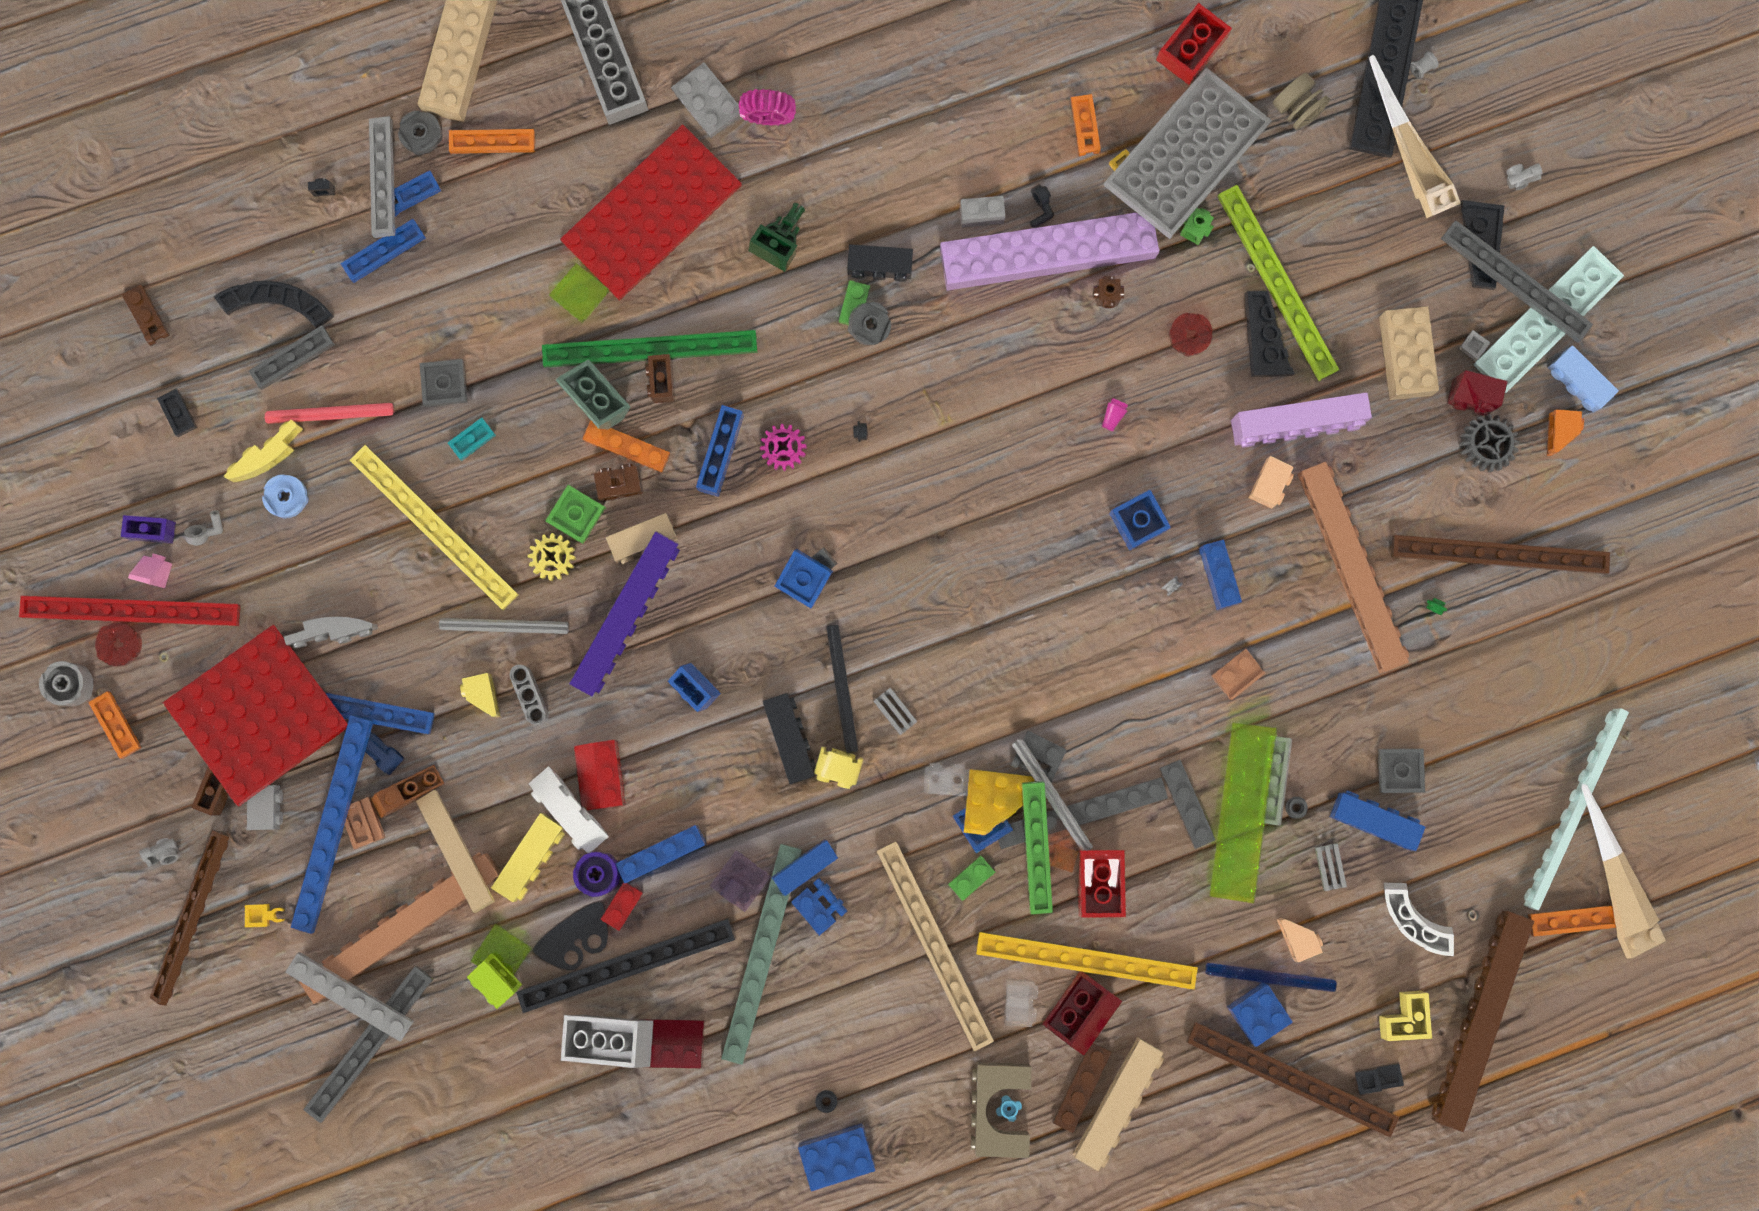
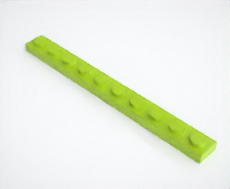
(1278, 283)

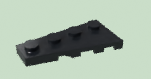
(1485, 222)
(1266, 347)

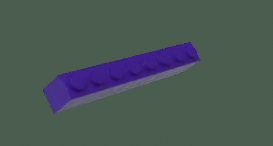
(624, 613)

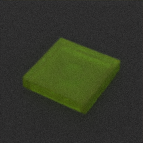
(579, 293)
(505, 946)

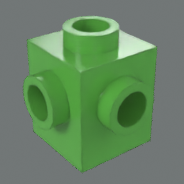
(1197, 226)

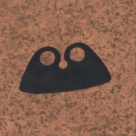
(577, 926)

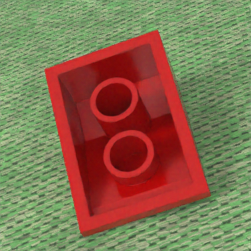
(1102, 884)

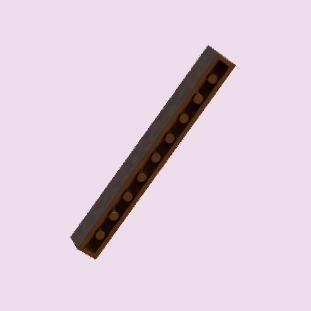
(1482, 1020)

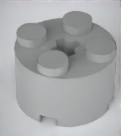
(57, 675)

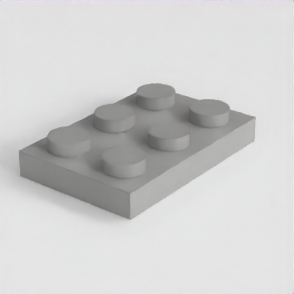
(706, 100)

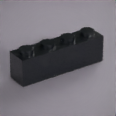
(789, 739)

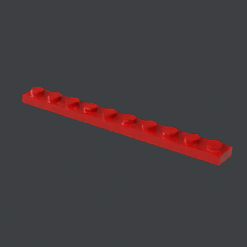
(129, 611)

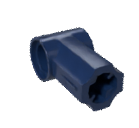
(385, 756)

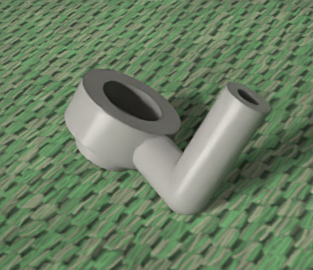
(199, 534)

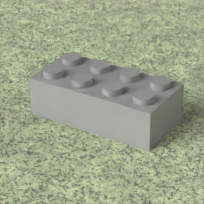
(607, 1041)

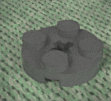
(425, 143)
(858, 327)

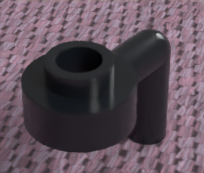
(1041, 196)

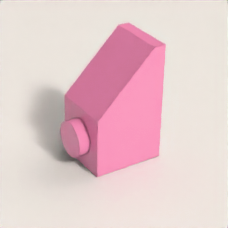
(152, 570)

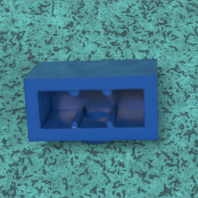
(694, 687)

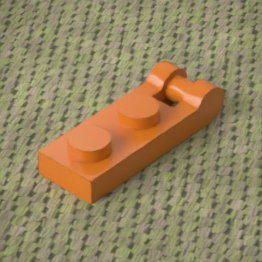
(1085, 124)

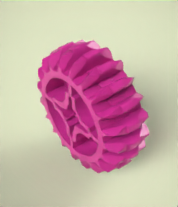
(767, 107)

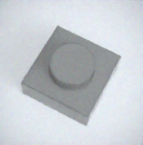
(1474, 345)

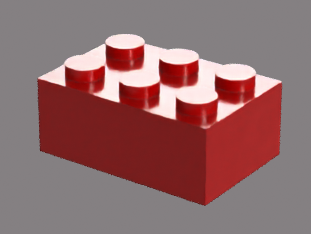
(1193, 44)

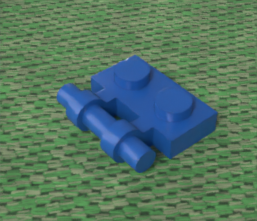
(814, 911)

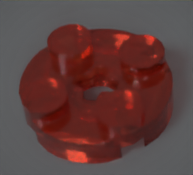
(1190, 322)
(105, 644)

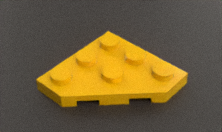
(992, 799)

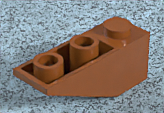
(406, 791)

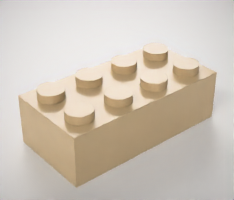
(1409, 353)

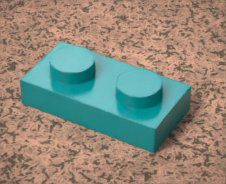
(471, 439)

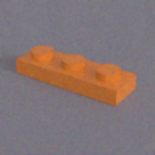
(115, 725)

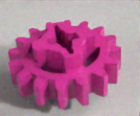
(777, 454)

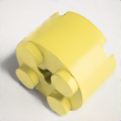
(838, 767)

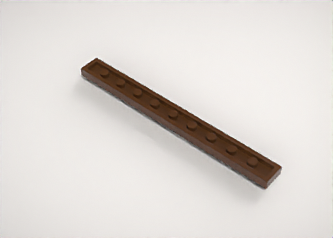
(1500, 554)
(1292, 1079)

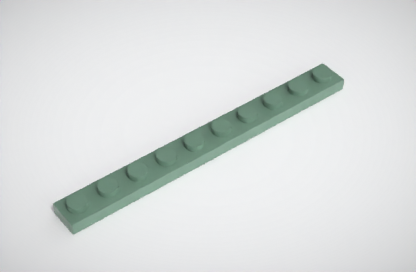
(758, 962)

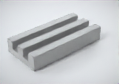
(894, 710)
(1342, 883)

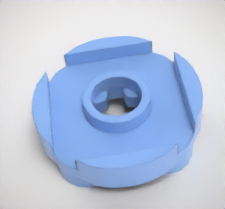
(289, 484)

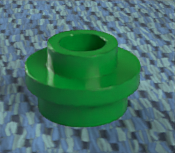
(1436, 606)

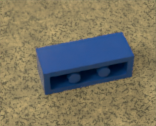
(1220, 574)

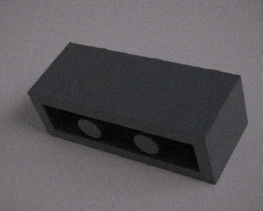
(880, 262)

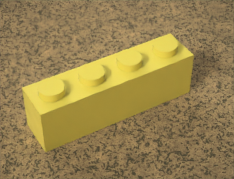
(528, 857)

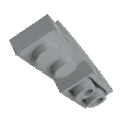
(338, 628)

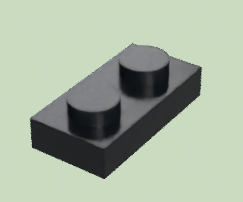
(177, 412)

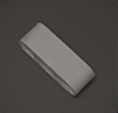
(520, 689)

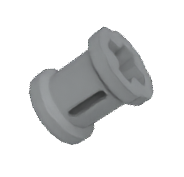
(1423, 65)

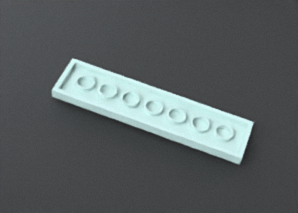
(1535, 335)

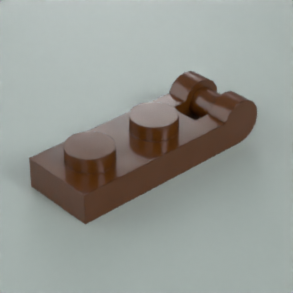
(145, 314)

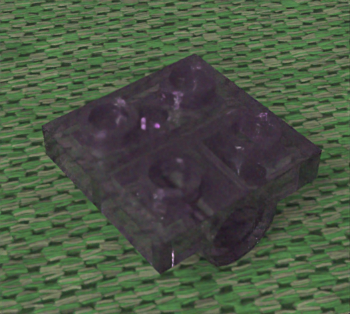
(740, 881)

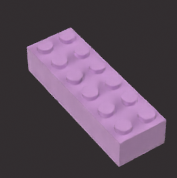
(1301, 419)

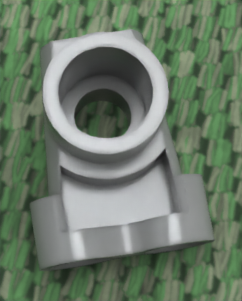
(1520, 177)
(163, 851)

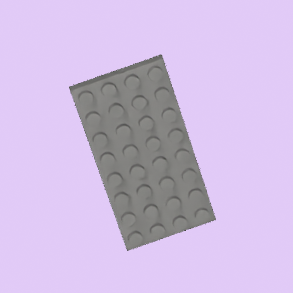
(1187, 153)

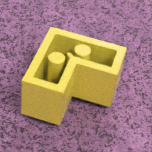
(1412, 1022)

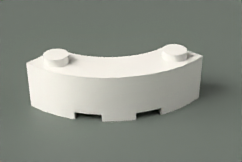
(574, 818)
(1413, 925)

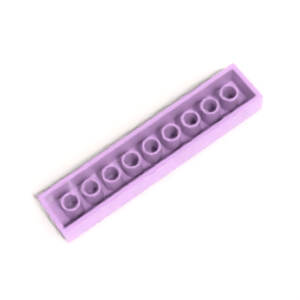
(1047, 250)

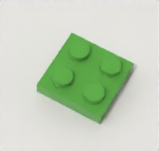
(575, 514)

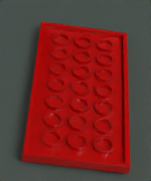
(651, 212)

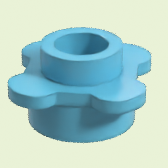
(1007, 1102)

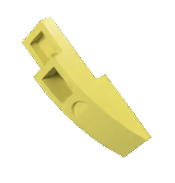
(258, 460)

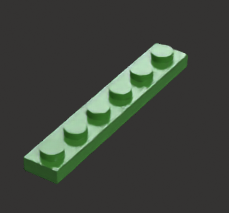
(1037, 847)

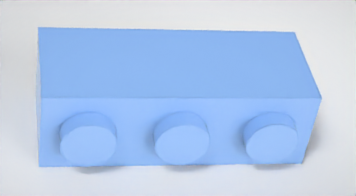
(1582, 379)

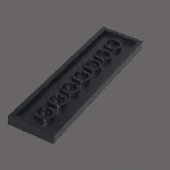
(1393, 48)

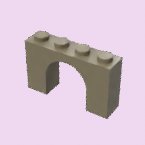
(988, 1139)

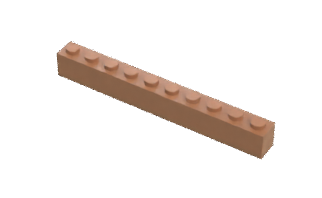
(1353, 567)
(403, 926)

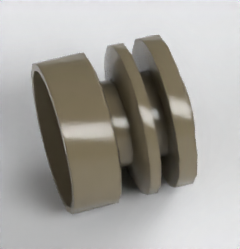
(1301, 101)

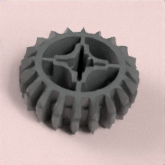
(1492, 451)

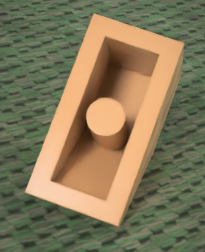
(1300, 940)

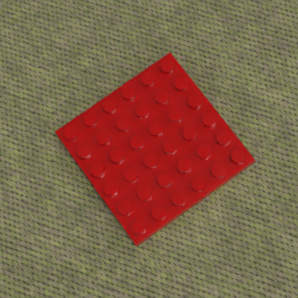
(255, 715)

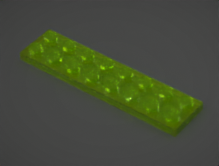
(1243, 812)

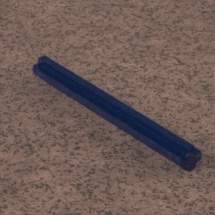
(1270, 977)

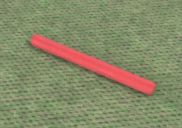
(329, 413)

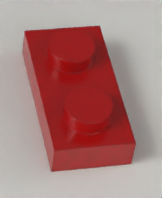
(621, 906)

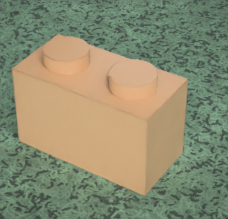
(1271, 482)

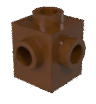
(1105, 298)

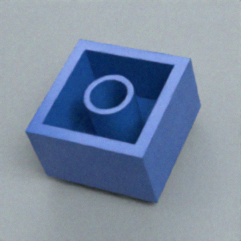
(1139, 520)
(1259, 1014)

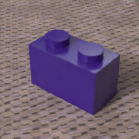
(148, 529)

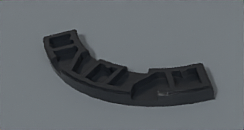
(274, 293)

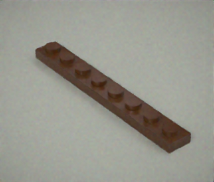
(189, 917)

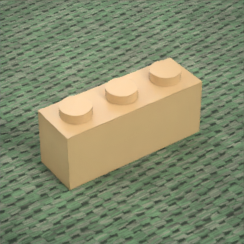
(634, 540)

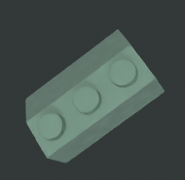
(594, 395)

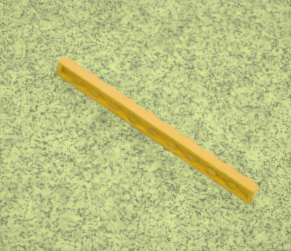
(1086, 960)

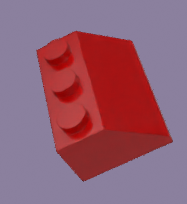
(599, 775)

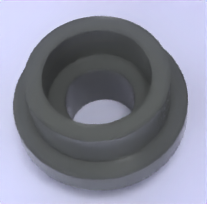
(1302, 810)

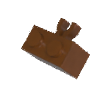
(618, 483)

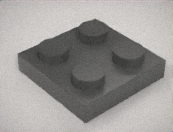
(443, 382)
(1401, 771)

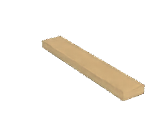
(455, 851)

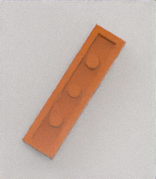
(492, 141)
(627, 447)
(1572, 920)

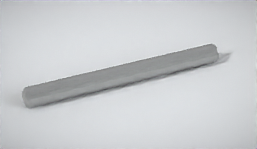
(504, 625)
(1052, 795)

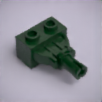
(778, 242)

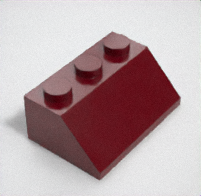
(1082, 1013)
(677, 1043)

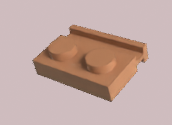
(1238, 674)
(363, 824)

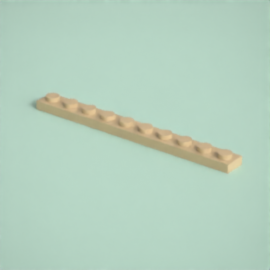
(935, 946)

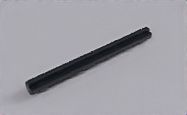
(842, 689)

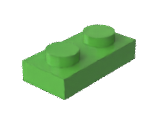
(856, 294)
(971, 878)

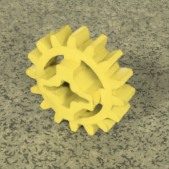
(545, 563)

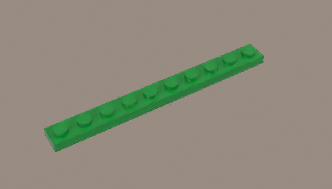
(640, 348)

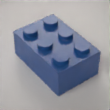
(836, 1157)

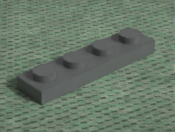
(291, 357)
(1187, 804)

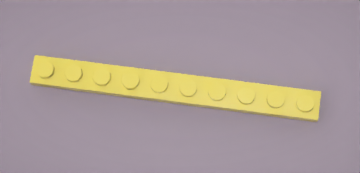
(434, 527)

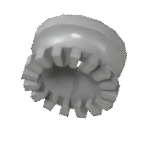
(1172, 585)

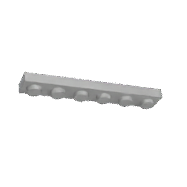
(382, 177)
(349, 996)

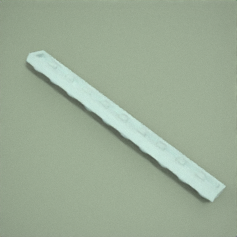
(1570, 817)

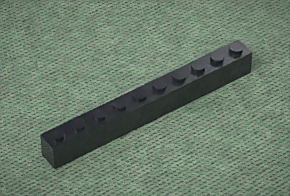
(626, 965)

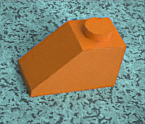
(1562, 429)

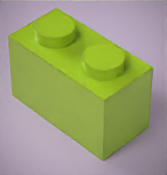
(494, 981)

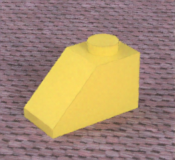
(481, 693)

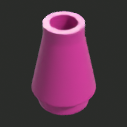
(1114, 413)

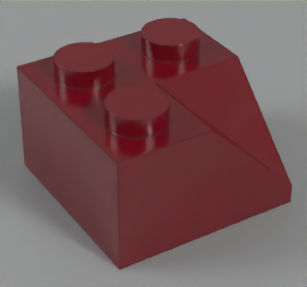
(1477, 393)

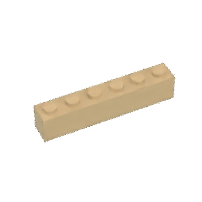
(1118, 1103)

